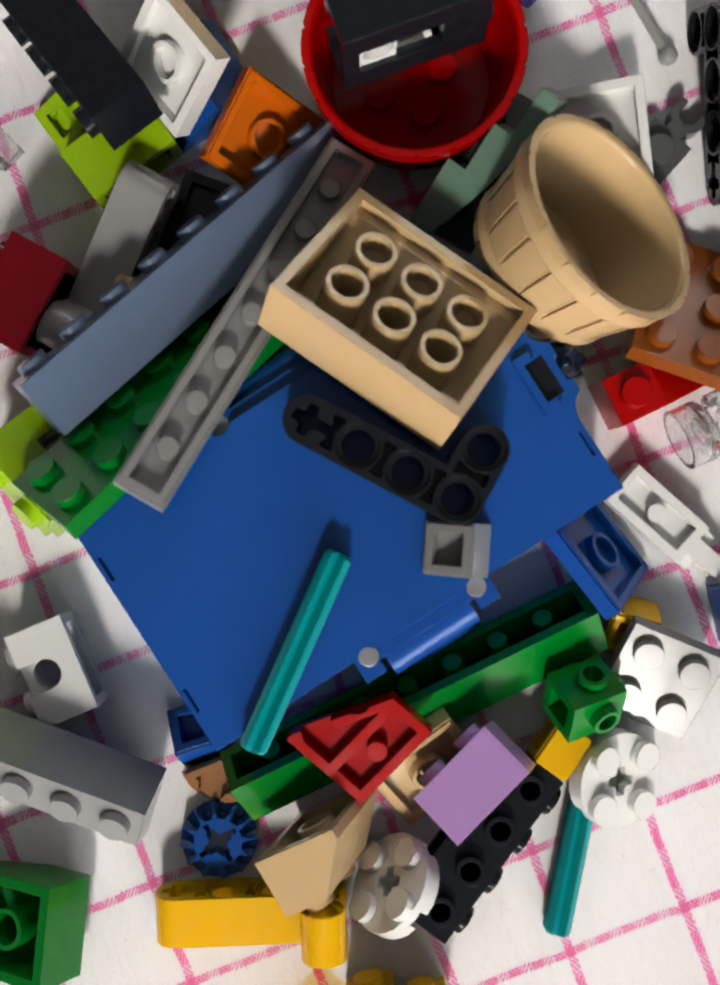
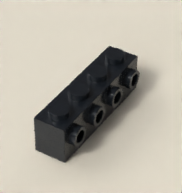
(85, 67)
(478, 859)

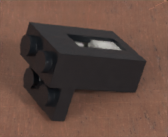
(394, 35)

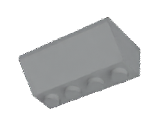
(76, 778)

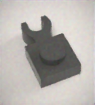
(667, 139)

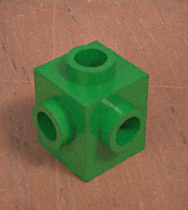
(584, 698)

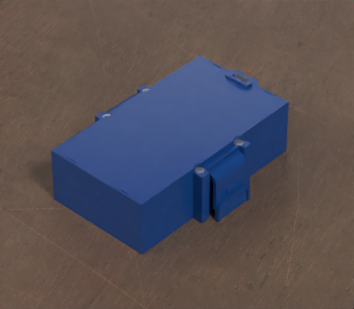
(247, 528)

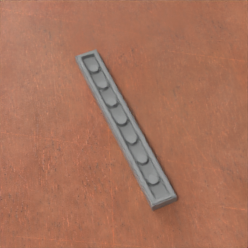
(235, 338)

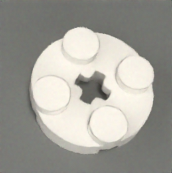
(632, 794)
(389, 910)

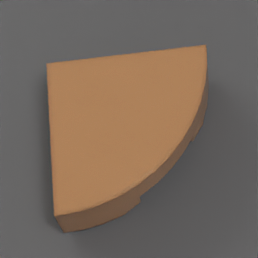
(209, 778)

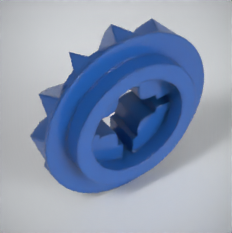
(221, 818)

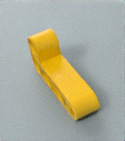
(248, 915)

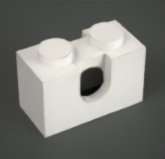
(80, 682)

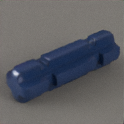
(570, 360)

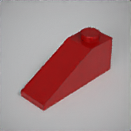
(637, 393)

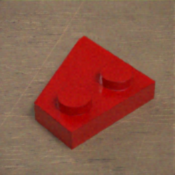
(362, 742)

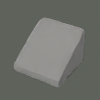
(456, 549)

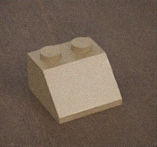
(316, 853)

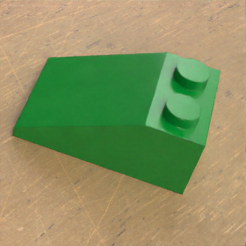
(41, 923)

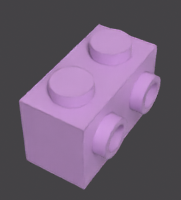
(474, 781)

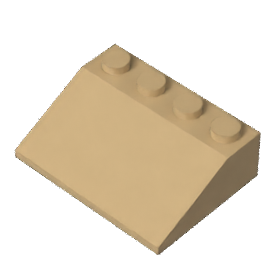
(395, 317)

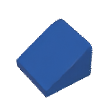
(188, 737)

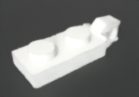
(664, 521)

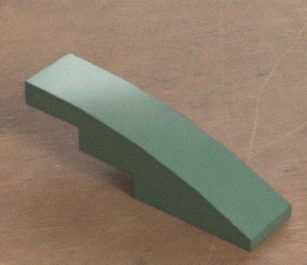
(463, 182)

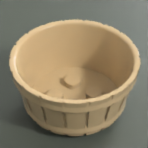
(582, 234)

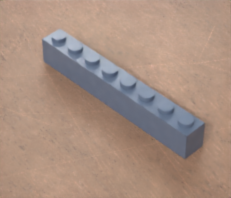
(170, 292)

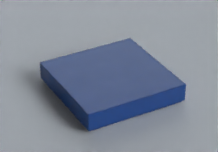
(599, 559)

